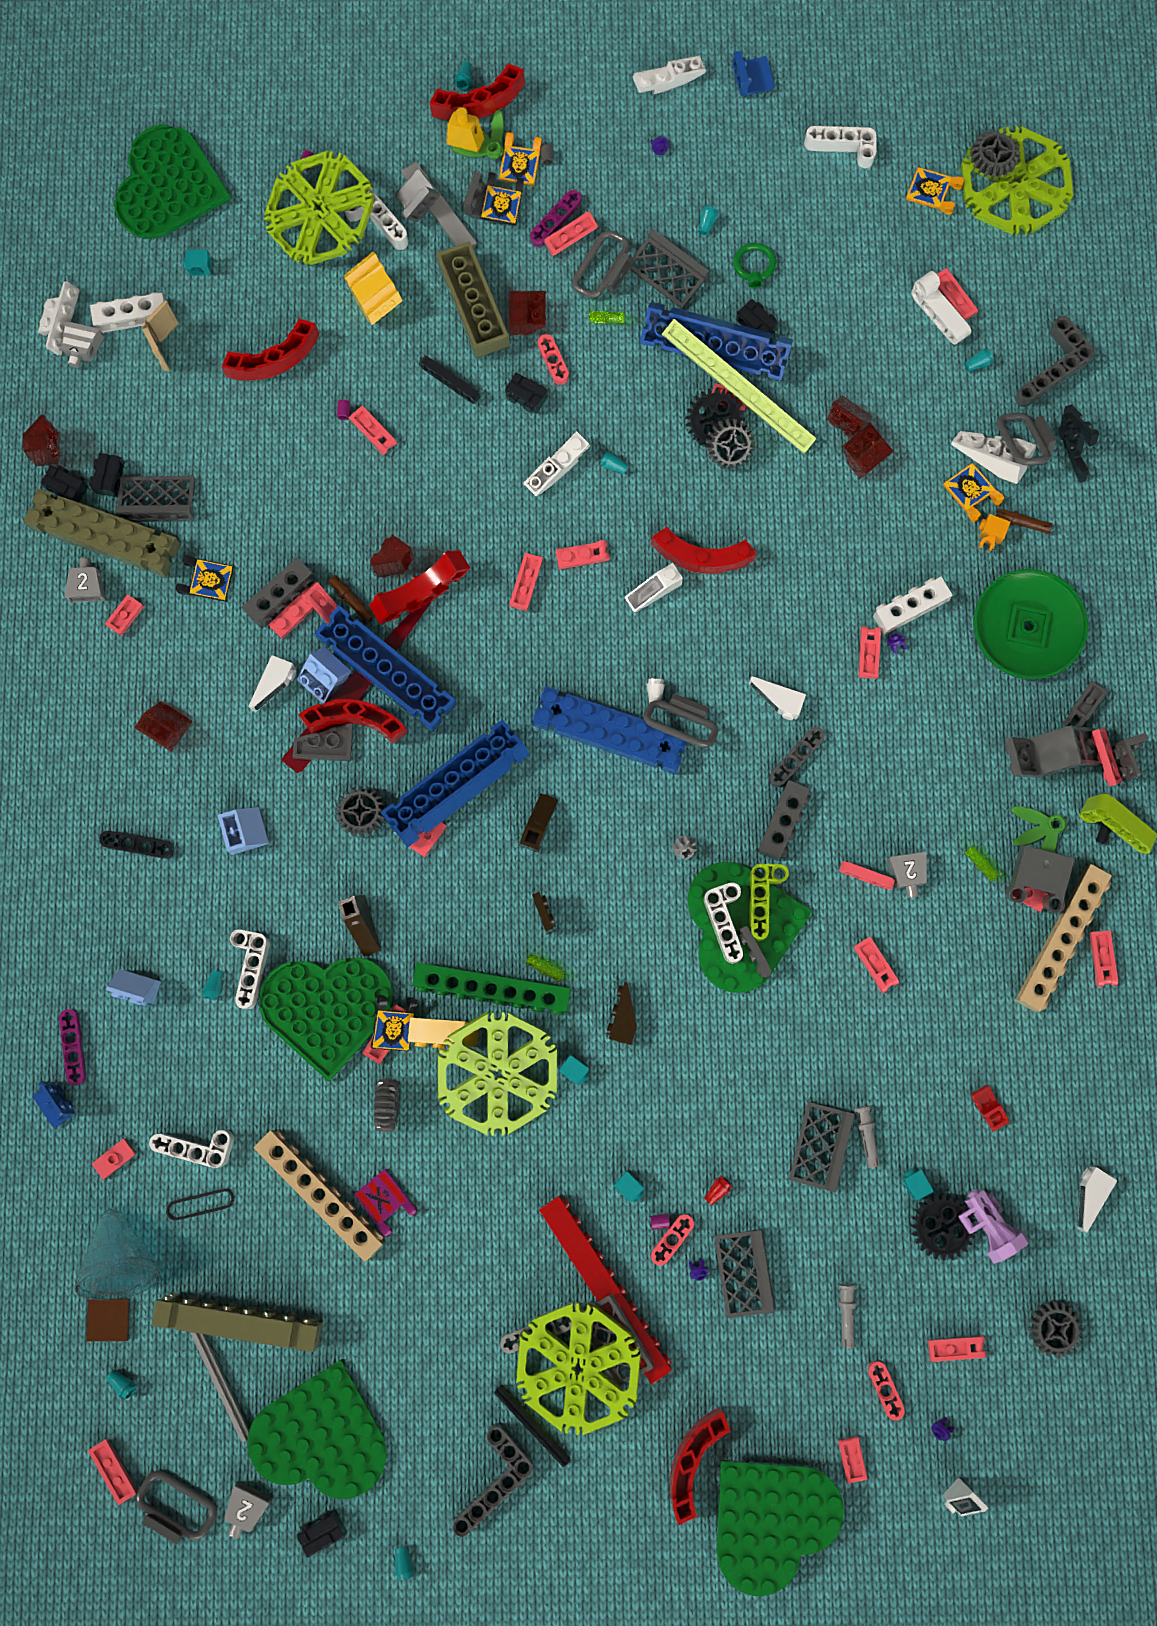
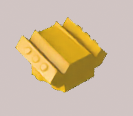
(372, 288)

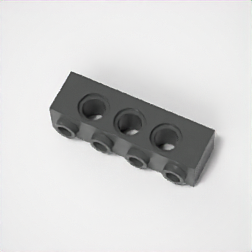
(281, 582)
(791, 792)

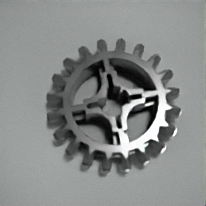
(991, 158)
(730, 451)
(352, 811)
(386, 1105)
(1048, 1333)

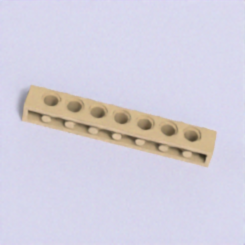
(1101, 883)
(266, 1149)

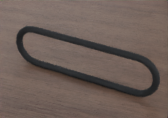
(202, 1212)

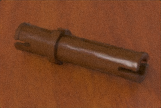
(1023, 520)
(354, 602)

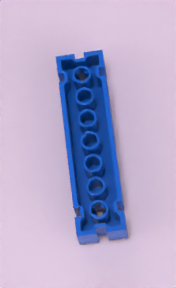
(735, 344)
(385, 668)
(608, 730)
(455, 783)

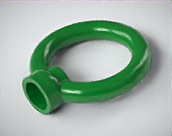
(755, 278)

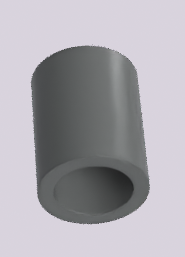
(547, 155)

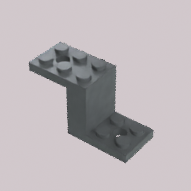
(1052, 752)

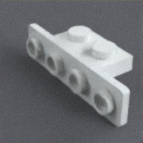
(55, 314)

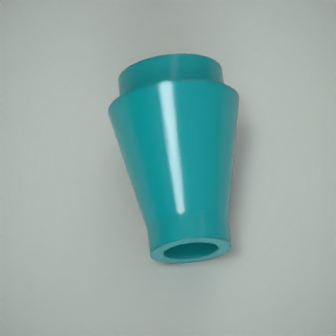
(464, 76)
(707, 219)
(980, 359)
(614, 463)
(212, 987)
(121, 1384)
(403, 1564)

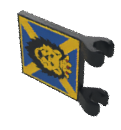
(501, 203)
(208, 580)
(392, 1026)

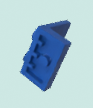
(752, 74)
(53, 1103)

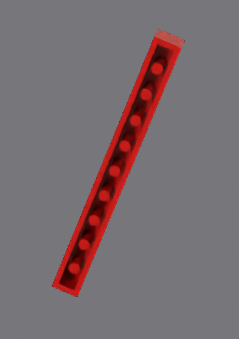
(600, 1279)

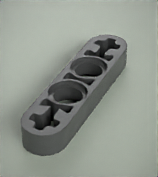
(796, 756)

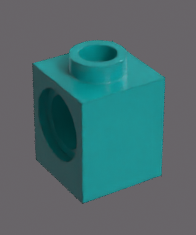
(197, 262)
(575, 1070)
(916, 1184)
(629, 1187)

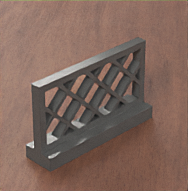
(679, 258)
(155, 511)
(839, 1151)
(762, 1271)
(614, 1372)

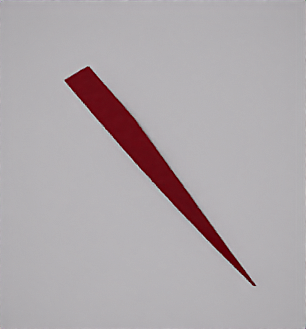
(357, 684)

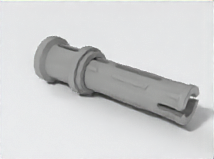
(866, 1126)
(847, 1305)

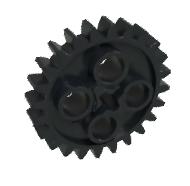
(711, 401)
(934, 1209)

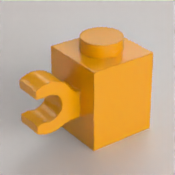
(993, 530)

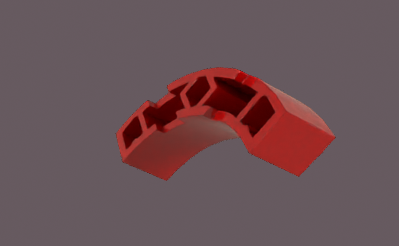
(482, 100)
(274, 359)
(702, 559)
(421, 588)
(356, 712)
(687, 1458)

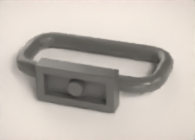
(616, 272)
(1040, 432)
(686, 709)
(163, 1523)

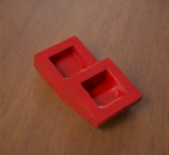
(989, 1108)

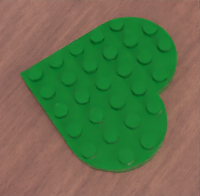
(167, 184)
(785, 922)
(324, 1011)
(320, 1435)
(770, 1519)

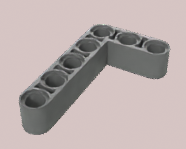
(1060, 368)
(497, 1484)

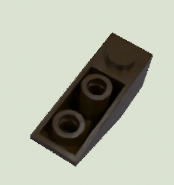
(538, 823)
(360, 923)
(624, 1023)

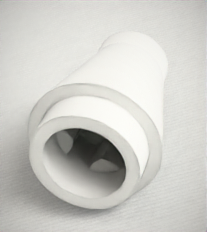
(655, 689)

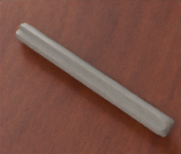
(221, 1385)

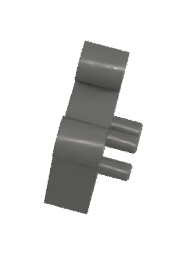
(1042, 872)

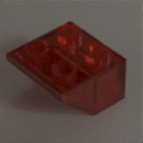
(526, 312)
(848, 416)
(41, 442)
(866, 450)
(392, 558)
(163, 725)

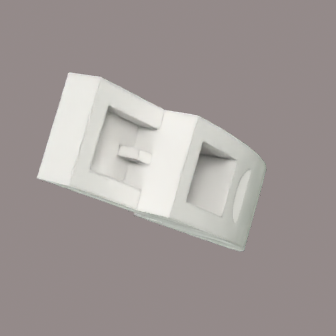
(669, 77)
(559, 464)

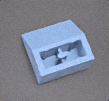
(323, 674)
(243, 829)
(133, 986)

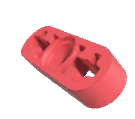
(552, 367)
(867, 875)
(685, 1230)
(897, 1402)

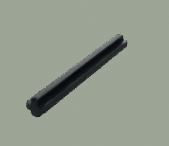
(532, 1426)

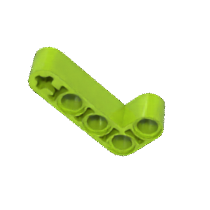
(1119, 820)
(755, 902)

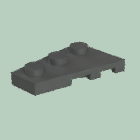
(326, 745)

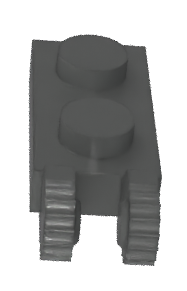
(1086, 704)
(754, 952)

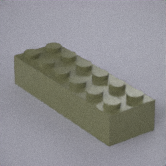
(472, 299)

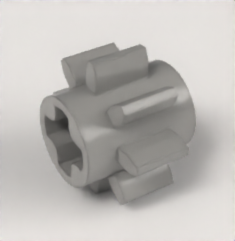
(684, 847)

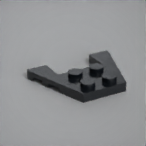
(1074, 434)

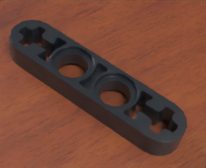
(449, 379)
(137, 842)

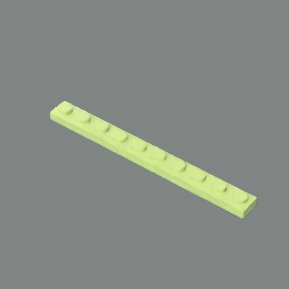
(738, 386)

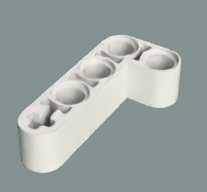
(818, 140)
(381, 220)
(939, 308)
(727, 924)
(248, 970)
(190, 1146)

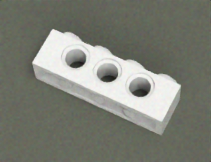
(121, 319)
(935, 587)

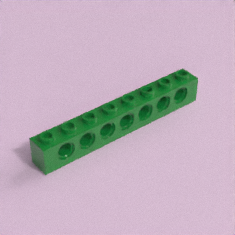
(425, 971)

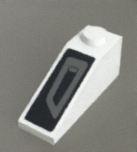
(654, 588)
(274, 680)
(781, 699)
(1093, 1194)
(962, 1499)

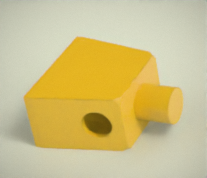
(464, 131)

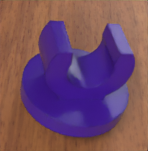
(659, 145)
(895, 640)
(698, 1273)
(940, 1431)

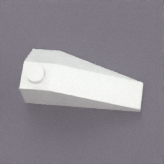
(994, 454)

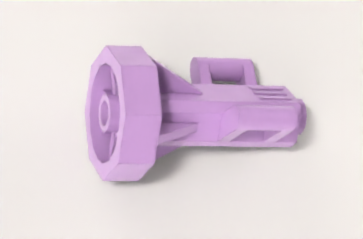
(1002, 1237)

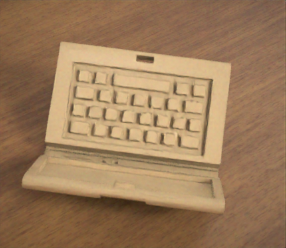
(157, 328)

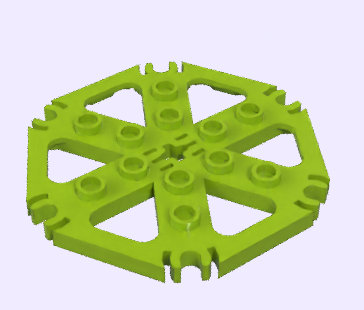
(1020, 192)
(328, 198)
(496, 1055)
(591, 1361)

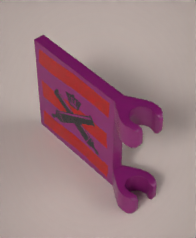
(382, 1198)

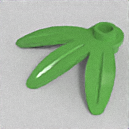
(492, 146)
(1045, 829)

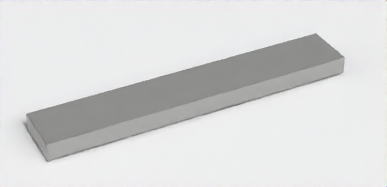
(444, 214)

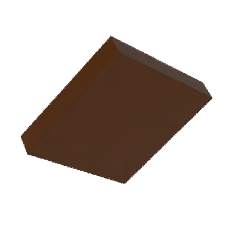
(108, 1320)

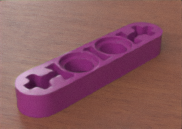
(554, 217)
(76, 1046)

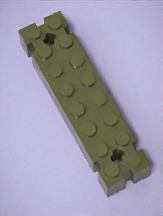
(102, 533)
(238, 1322)

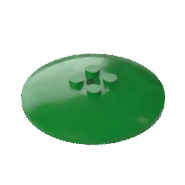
(1047, 604)

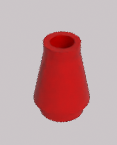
(718, 1190)

